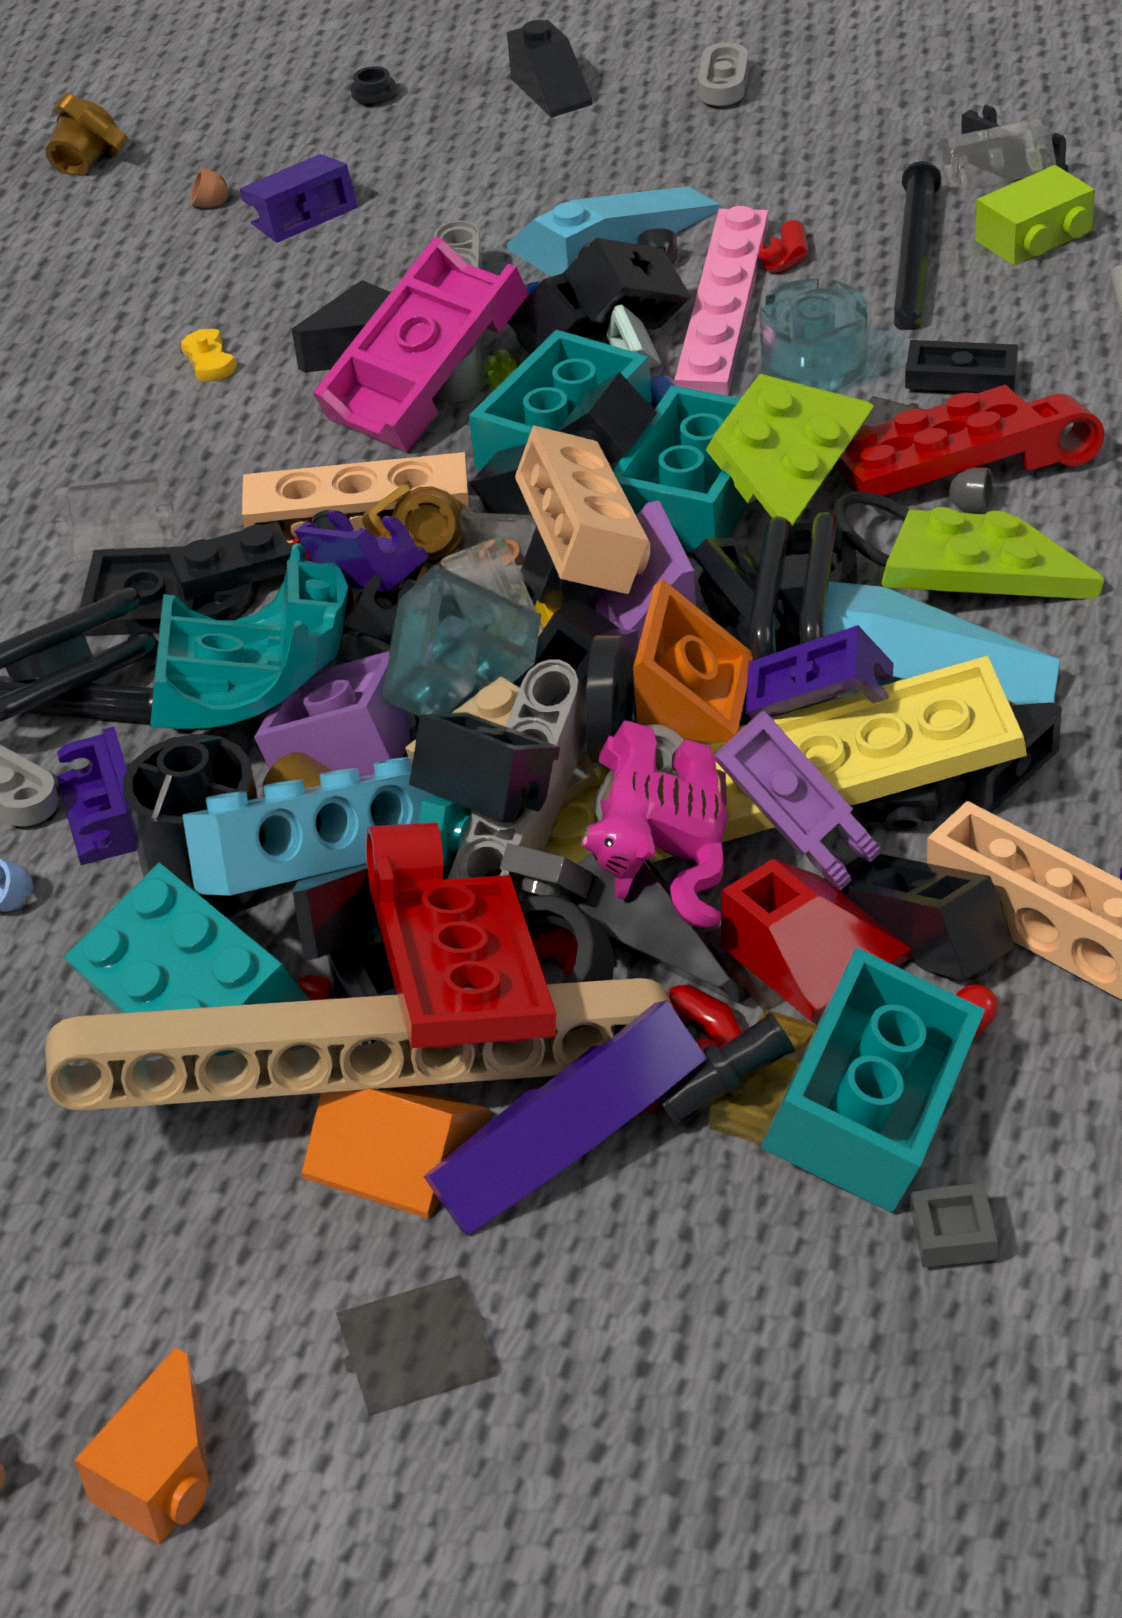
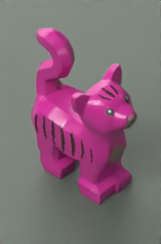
(663, 812)

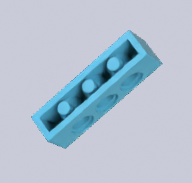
(226, 842)

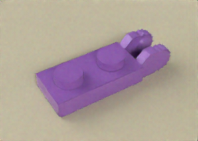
(793, 795)

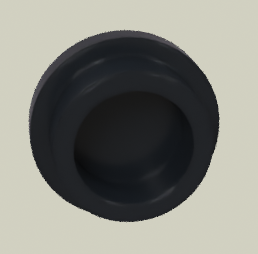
(372, 85)

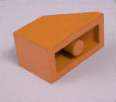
(151, 1454)

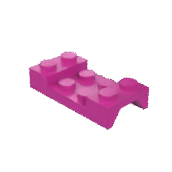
(415, 343)

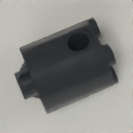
(176, 781)

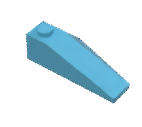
(558, 236)
(930, 639)

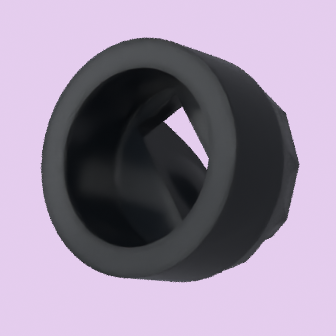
(661, 239)

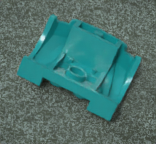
(239, 668)

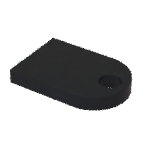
(152, 576)
(609, 687)

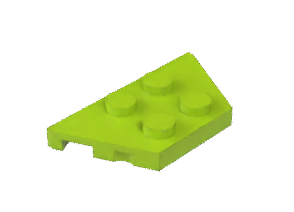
(785, 442)
(984, 556)

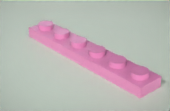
(722, 301)

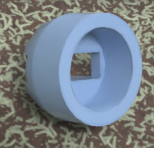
(16, 888)

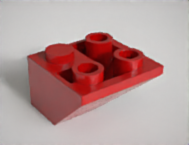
(799, 933)

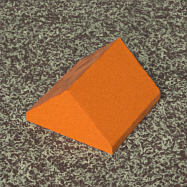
(688, 670)
(386, 1142)

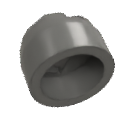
(972, 490)

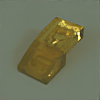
(754, 1109)

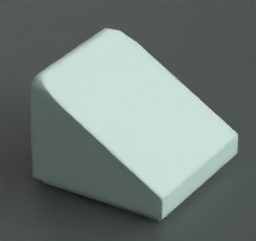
(630, 334)

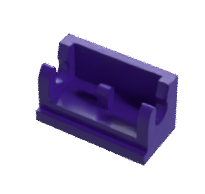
(300, 197)
(361, 553)
(817, 672)
(96, 798)

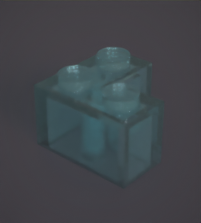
(455, 640)

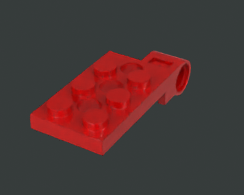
(968, 434)
(427, 922)

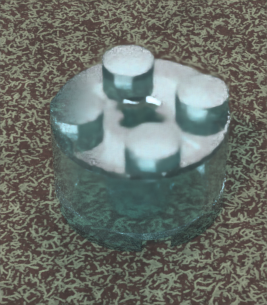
(814, 334)

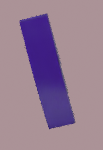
(564, 1117)

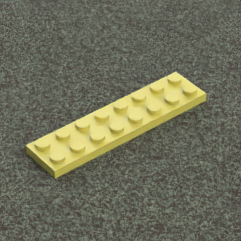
(865, 749)

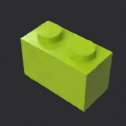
(1034, 215)

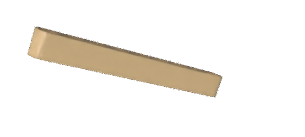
(329, 1061)

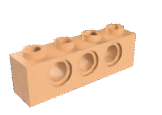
(350, 488)
(581, 511)
(1046, 894)

